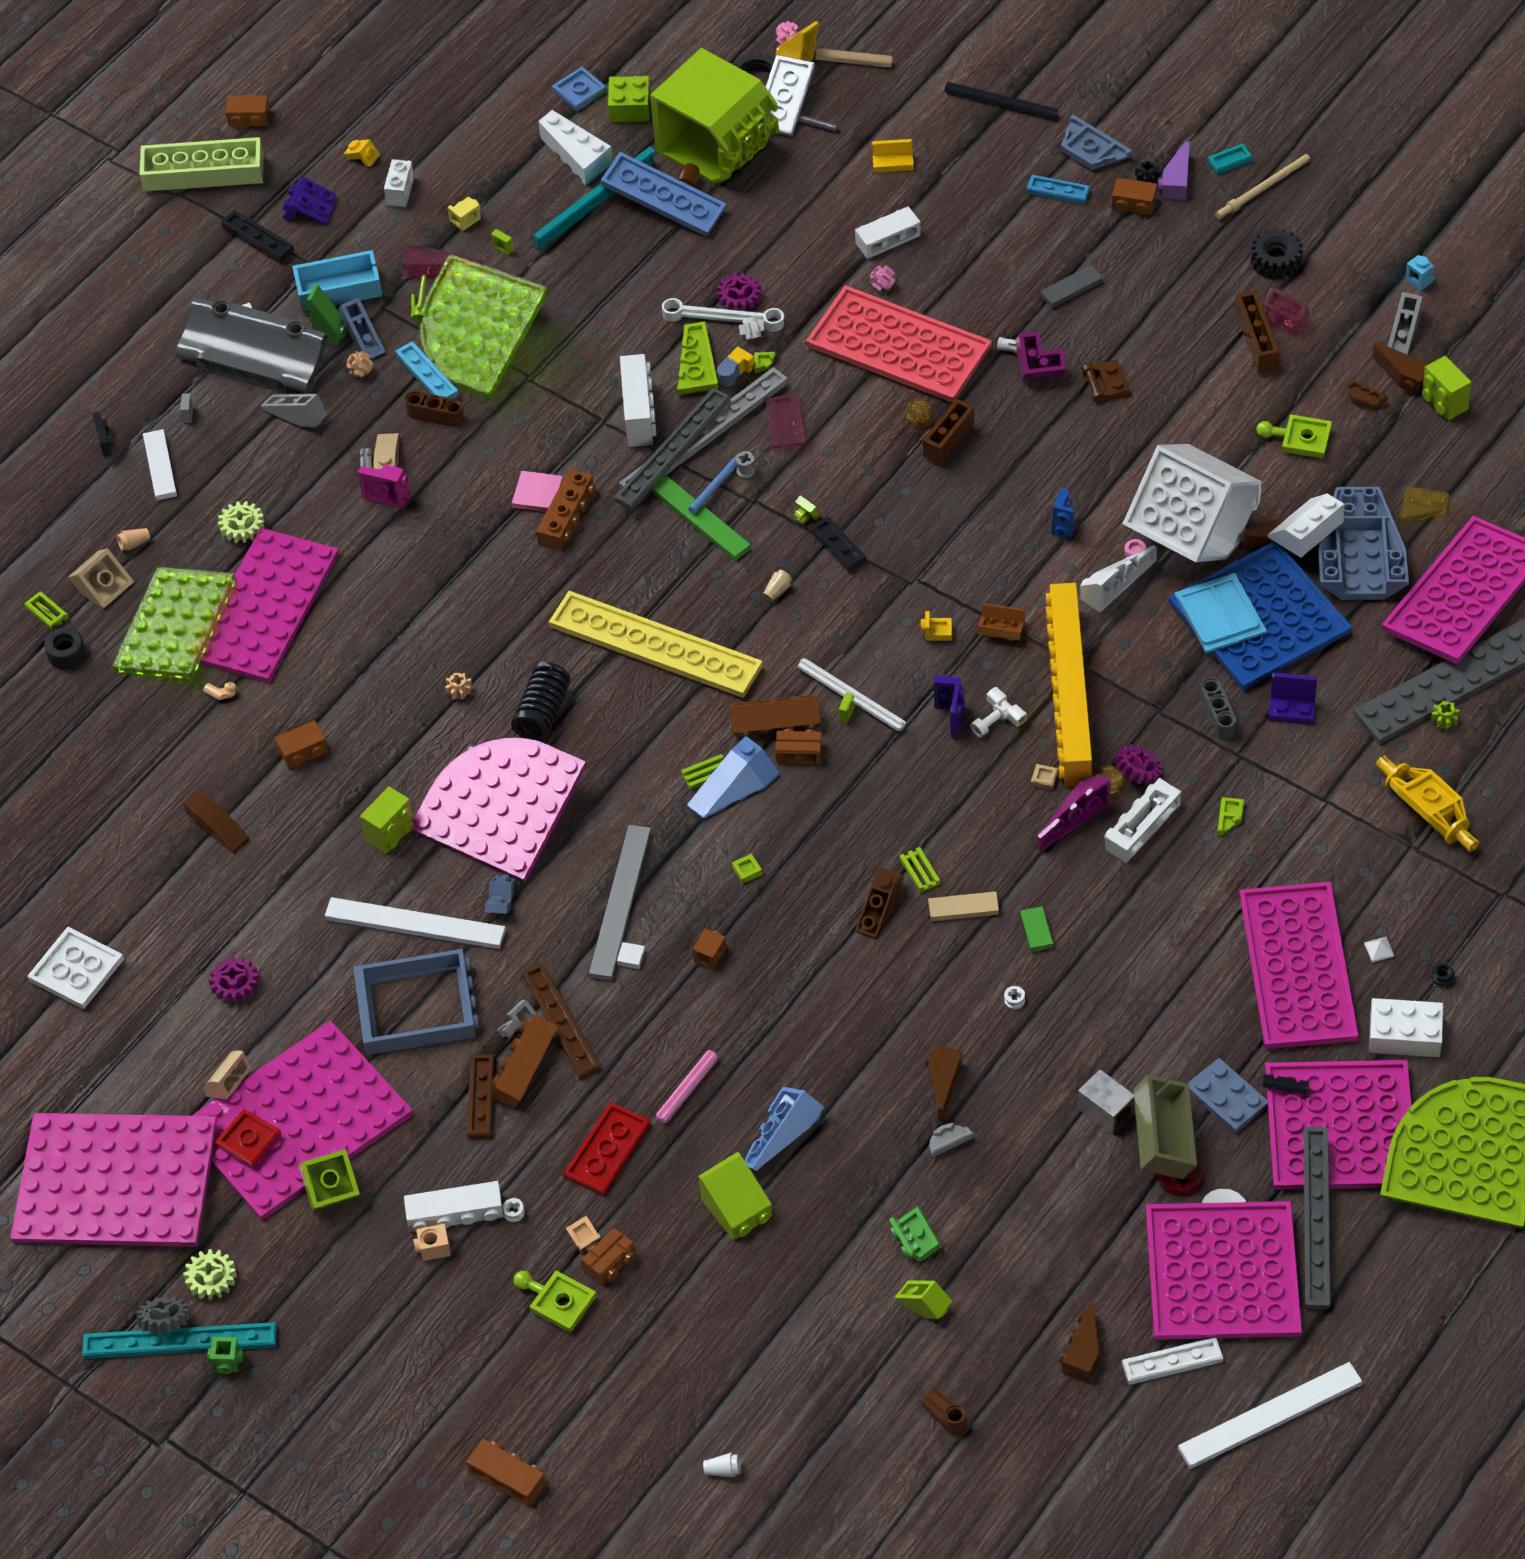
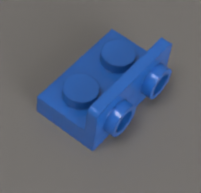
(1063, 515)

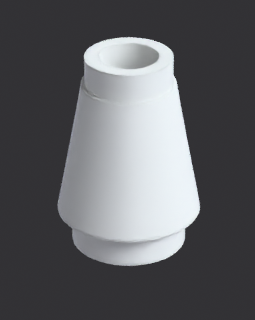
(725, 1465)

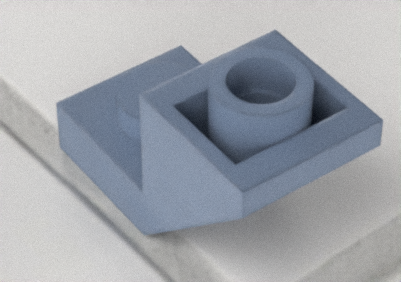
(500, 894)

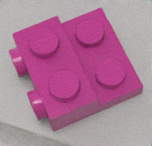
(384, 486)

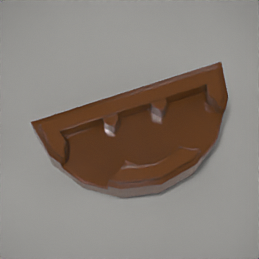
(1365, 395)

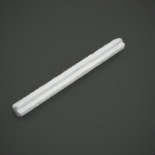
(859, 699)

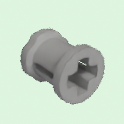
(745, 465)

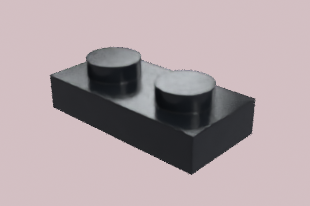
(101, 428)

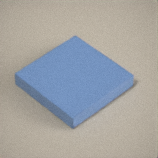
(579, 89)

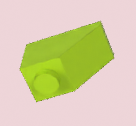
(924, 1298)

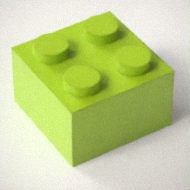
(629, 99)
(1446, 388)
(387, 820)
(329, 1179)

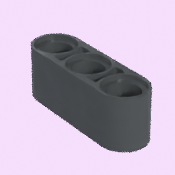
(1218, 708)

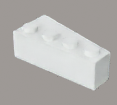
(575, 146)

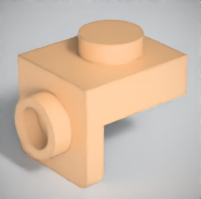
(583, 1234)

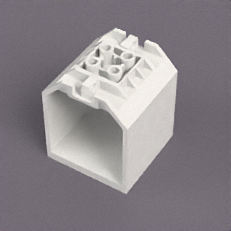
(1193, 503)

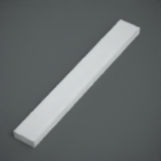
(415, 923)
(1269, 1415)

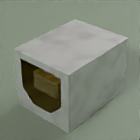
(1106, 1102)

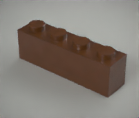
(1257, 331)

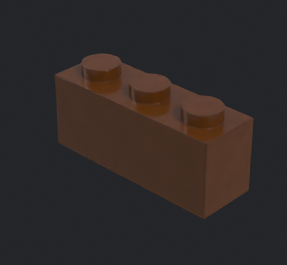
(948, 431)

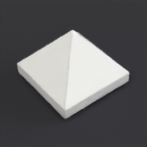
(1379, 949)

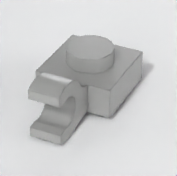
(517, 1016)

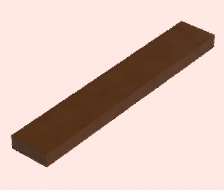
(556, 1012)

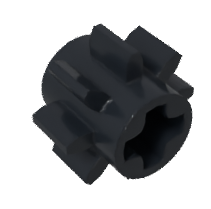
(1147, 172)

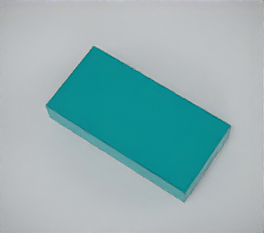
(1229, 159)

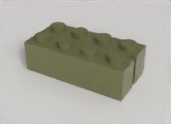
(1165, 1127)

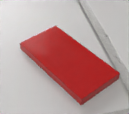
(606, 1149)

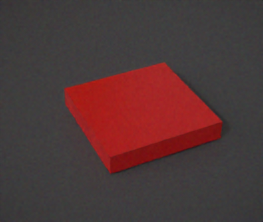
(248, 1138)

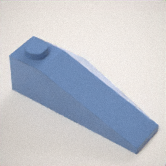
(738, 775)
(790, 1116)

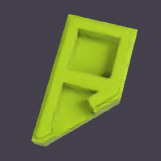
(1230, 814)

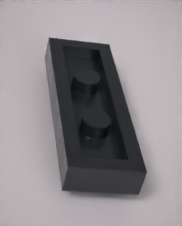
(838, 543)

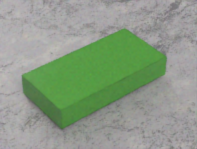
(1036, 929)

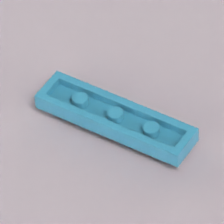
(425, 371)

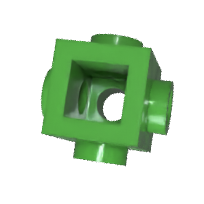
(225, 1354)

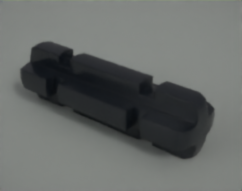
(1285, 1084)

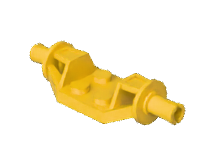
(1431, 800)

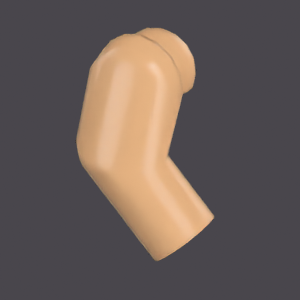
(223, 693)

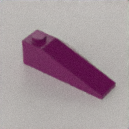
(1082, 804)

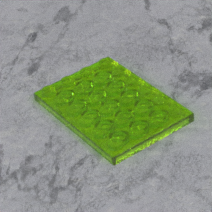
(174, 622)

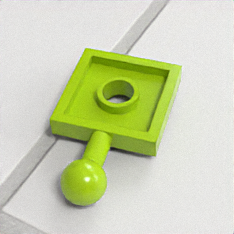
(1296, 428)
(557, 1287)

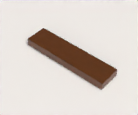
(480, 1102)

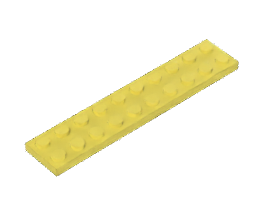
(656, 644)

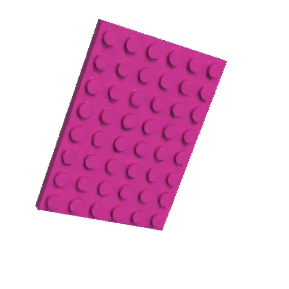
(321, 1101)
(114, 1179)

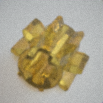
(918, 411)
(1114, 775)

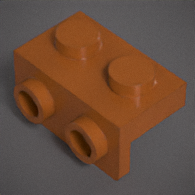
(1001, 622)

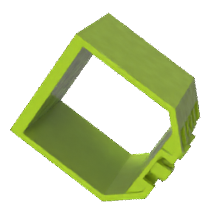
(712, 116)

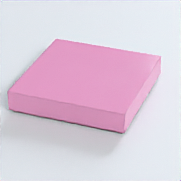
(536, 491)

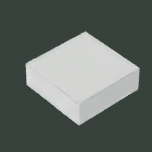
(630, 955)

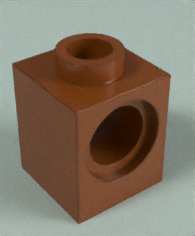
(709, 948)

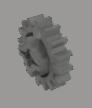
(162, 1315)

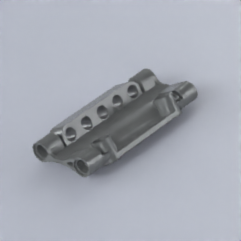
(251, 345)

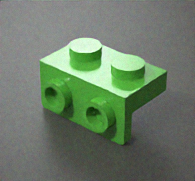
(915, 1234)

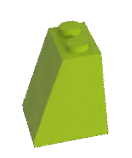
(734, 1196)

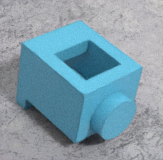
(1421, 267)

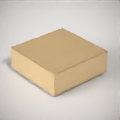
(1044, 777)

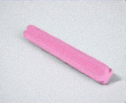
(686, 1086)

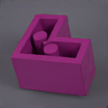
(1035, 362)

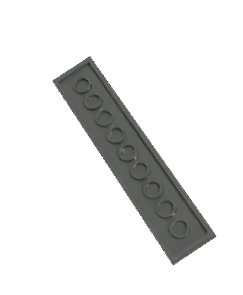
(1448, 682)

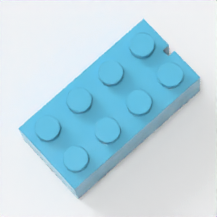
(339, 278)

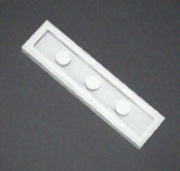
(159, 465)
(1172, 1361)

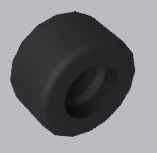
(65, 658)

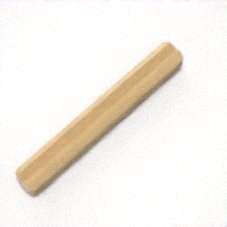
(854, 57)

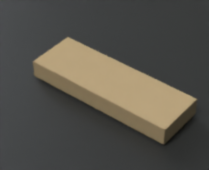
(963, 906)

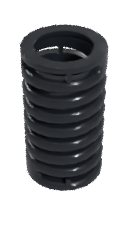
(540, 701)

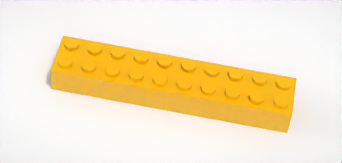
(1068, 684)

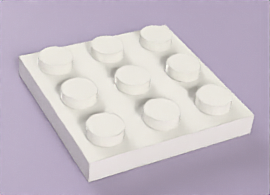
(75, 967)

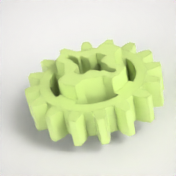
(241, 522)
(211, 1273)

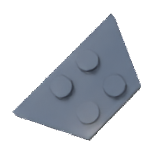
(1091, 145)

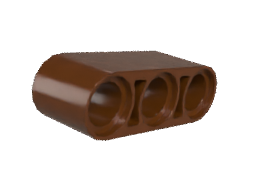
(434, 408)

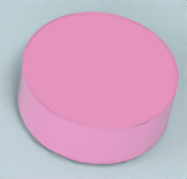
(1134, 546)

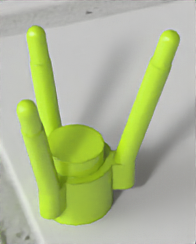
(416, 314)

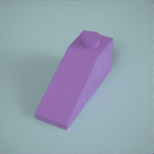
(1175, 175)

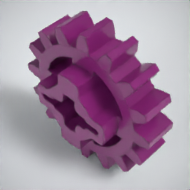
(739, 292)
(1138, 764)
(234, 979)

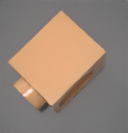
(432, 1234)

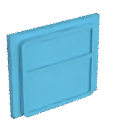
(1220, 613)

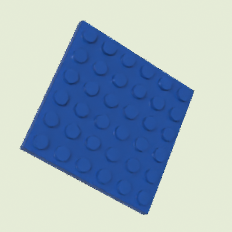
(1291, 609)

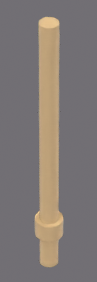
(1234, 204)

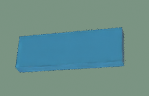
(1058, 189)

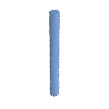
(713, 486)

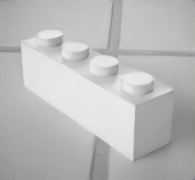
(454, 1206)

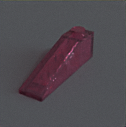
(426, 261)

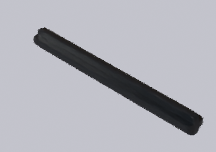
(1001, 100)

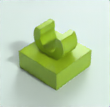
(806, 510)

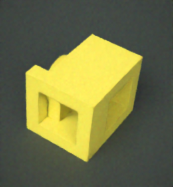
(464, 213)

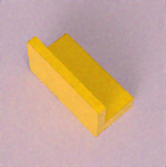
(892, 155)

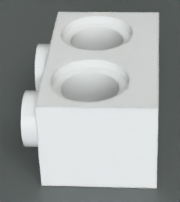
(399, 183)

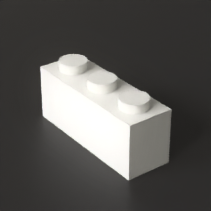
(887, 232)

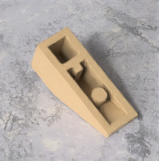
(386, 450)

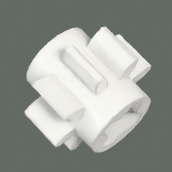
(751, 327)

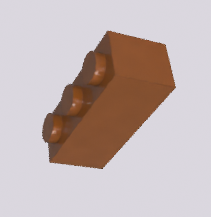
(506, 1472)

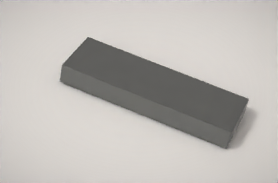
(1071, 286)

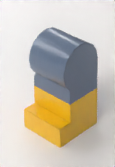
(734, 366)

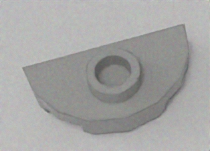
(947, 1137)

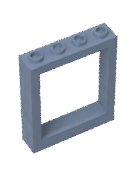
(409, 968)

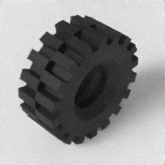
(1280, 243)

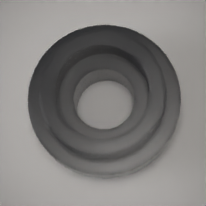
(1443, 969)

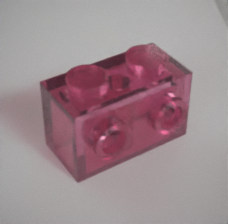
(1285, 309)

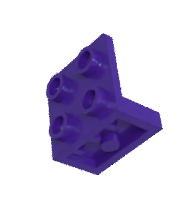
(1292, 698)

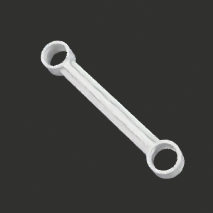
(721, 314)

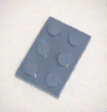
(1227, 1095)

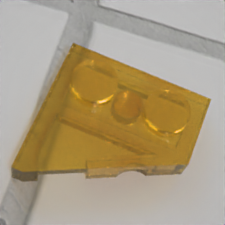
(1423, 504)

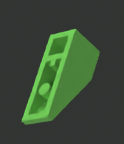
(325, 316)

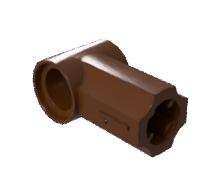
(945, 1411)

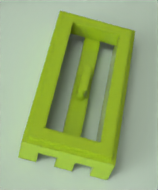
(55, 620)
(700, 769)
(912, 856)

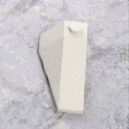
(1111, 581)

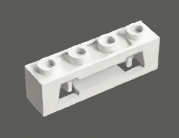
(1121, 840)

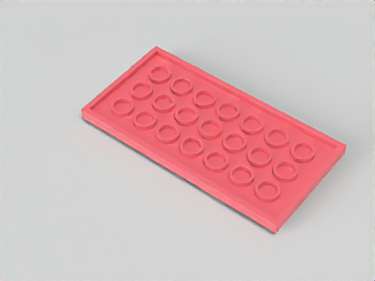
(899, 343)

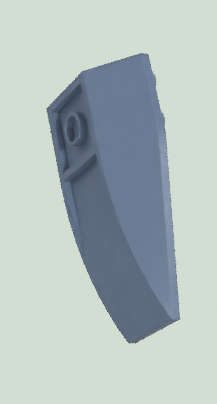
(1365, 552)

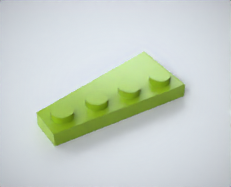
(697, 365)

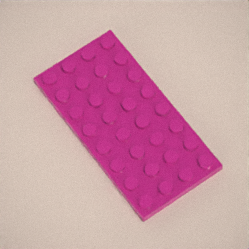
(1461, 591)
(268, 604)
(1298, 965)

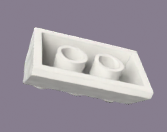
(1309, 524)

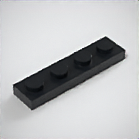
(257, 236)

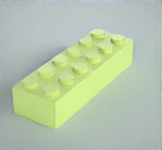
(201, 164)

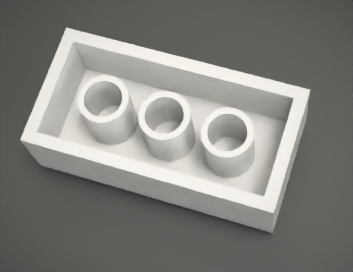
(637, 400)

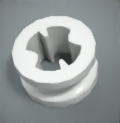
(1014, 1004)
(515, 1204)

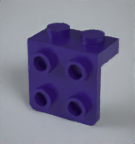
(309, 200)
(950, 695)

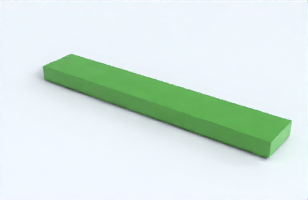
(702, 520)

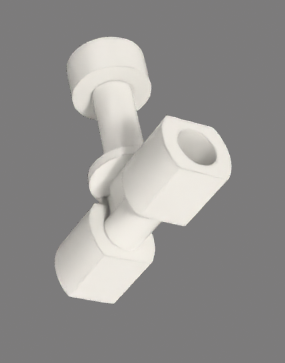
(1001, 711)

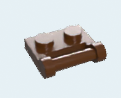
(1112, 380)

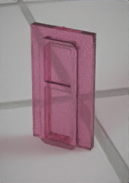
(785, 421)

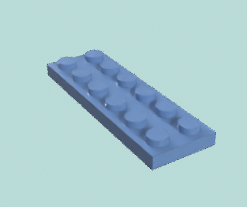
(663, 194)

